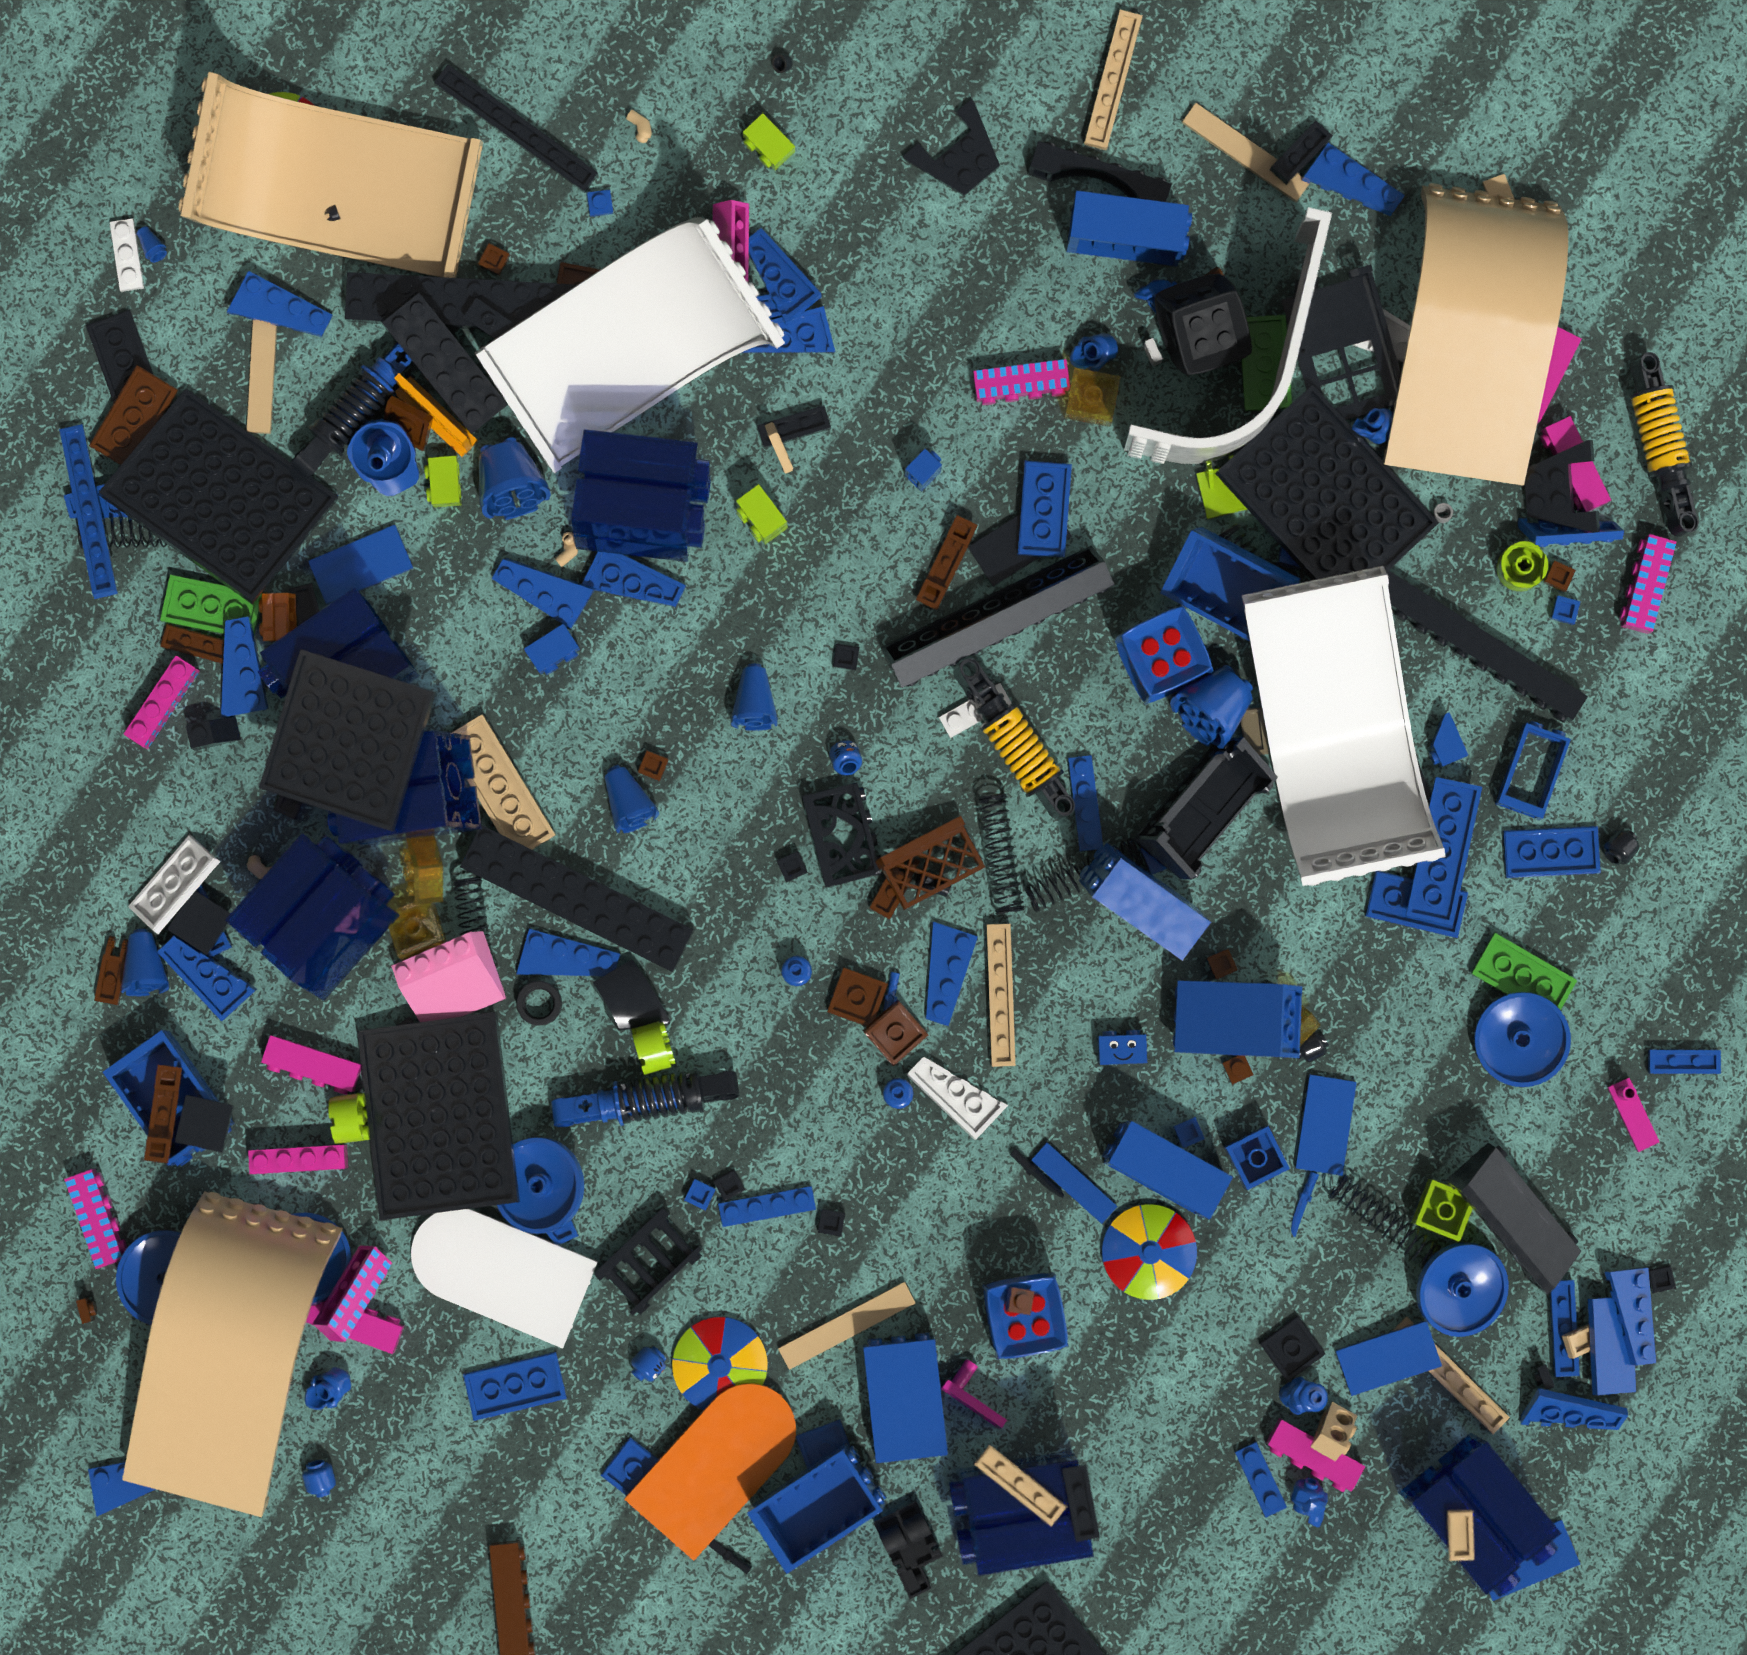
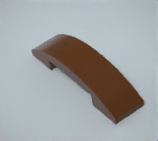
(947, 562)
(163, 1114)

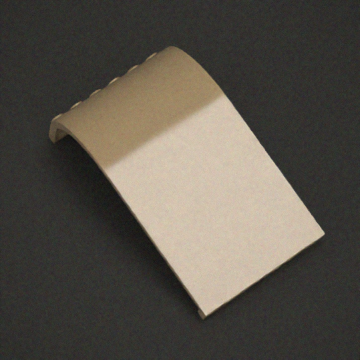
(279, 163)
(1479, 335)
(225, 1352)

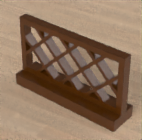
(916, 848)

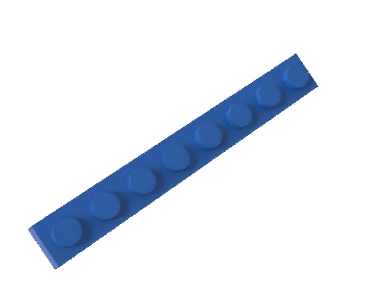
(88, 511)

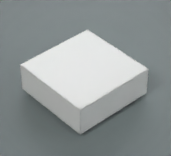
(1152, 352)

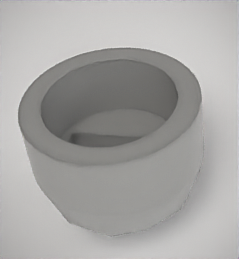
(1441, 509)

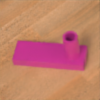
(1633, 1114)
(955, 1389)

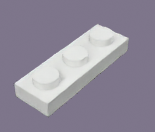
(126, 255)
(965, 716)

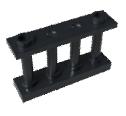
(626, 1254)

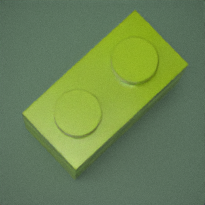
(768, 142)
(444, 481)

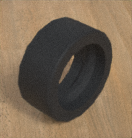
(525, 991)

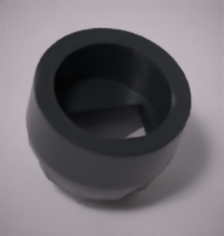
(782, 63)
(333, 213)

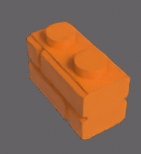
(277, 615)

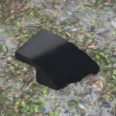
(629, 998)

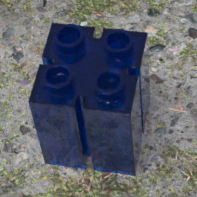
(640, 496)
(341, 631)
(435, 798)
(315, 914)
(1505, 1516)
(1005, 1531)

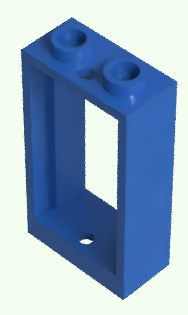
(1517, 805)

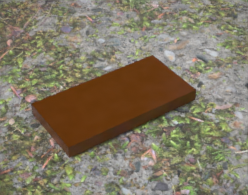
(133, 415)

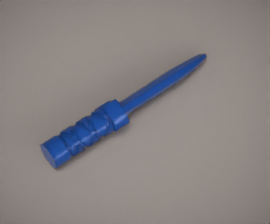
(891, 991)
(1305, 1197)

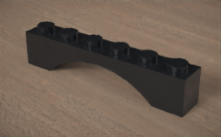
(1056, 163)

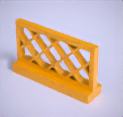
(443, 422)

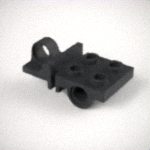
(910, 1545)

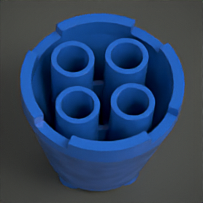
(506, 469)
(1213, 706)

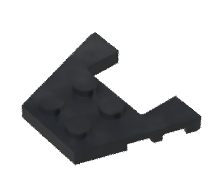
(964, 163)
(1551, 490)

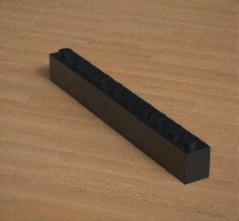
(1484, 650)

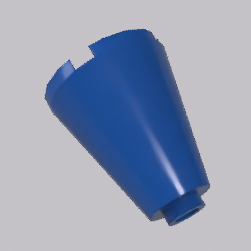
(754, 700)
(628, 801)
(143, 966)

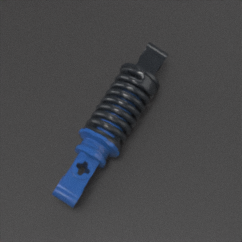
(350, 409)
(647, 1100)

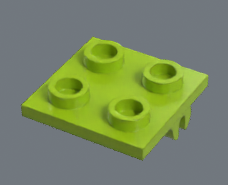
(1215, 495)

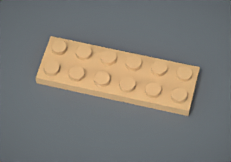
(503, 789)

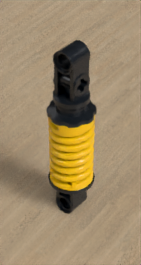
(1661, 442)
(1004, 724)

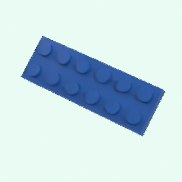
(1439, 882)

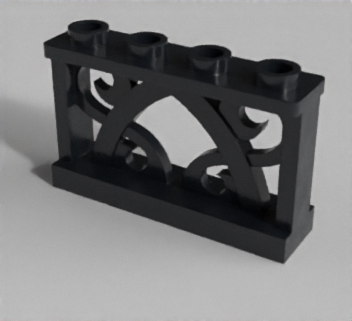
(818, 813)

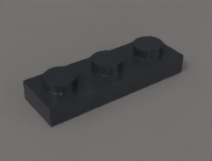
(1301, 152)
(797, 426)
(1081, 1502)

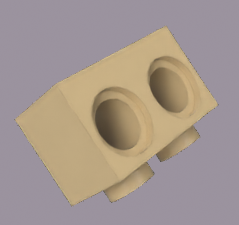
(1334, 1432)

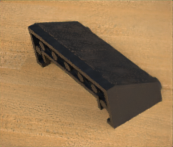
(1204, 806)
(1516, 1217)

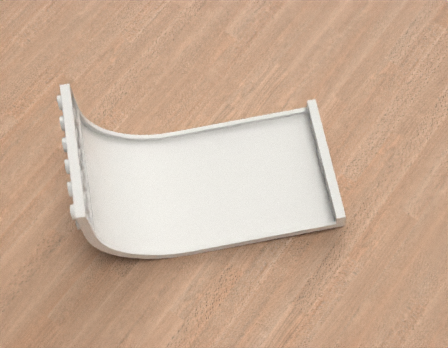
(627, 338)
(1185, 450)
(1339, 726)

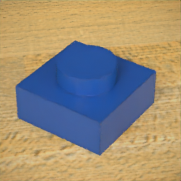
(600, 203)
(1565, 610)
(1188, 1132)
(700, 1194)

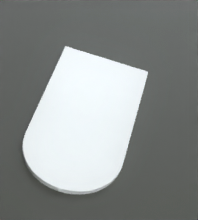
(502, 1272)

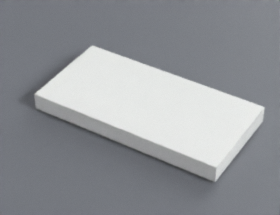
(173, 884)

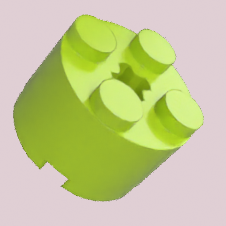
(1532, 558)
(651, 1047)
(348, 1118)

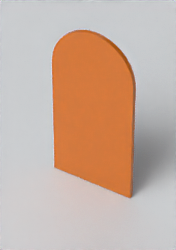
(716, 1466)

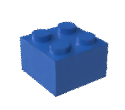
(1256, 1157)

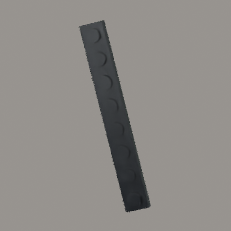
(516, 128)

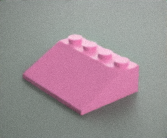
(450, 979)

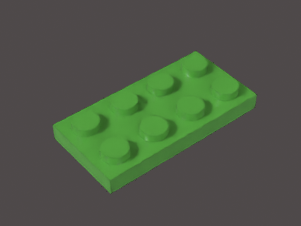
(1262, 365)
(205, 605)
(1517, 970)

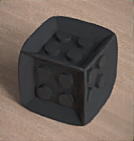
(1203, 324)

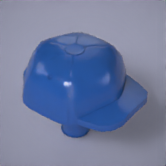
(384, 456)

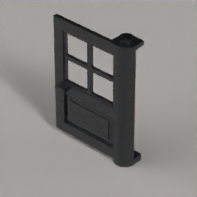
(1341, 318)

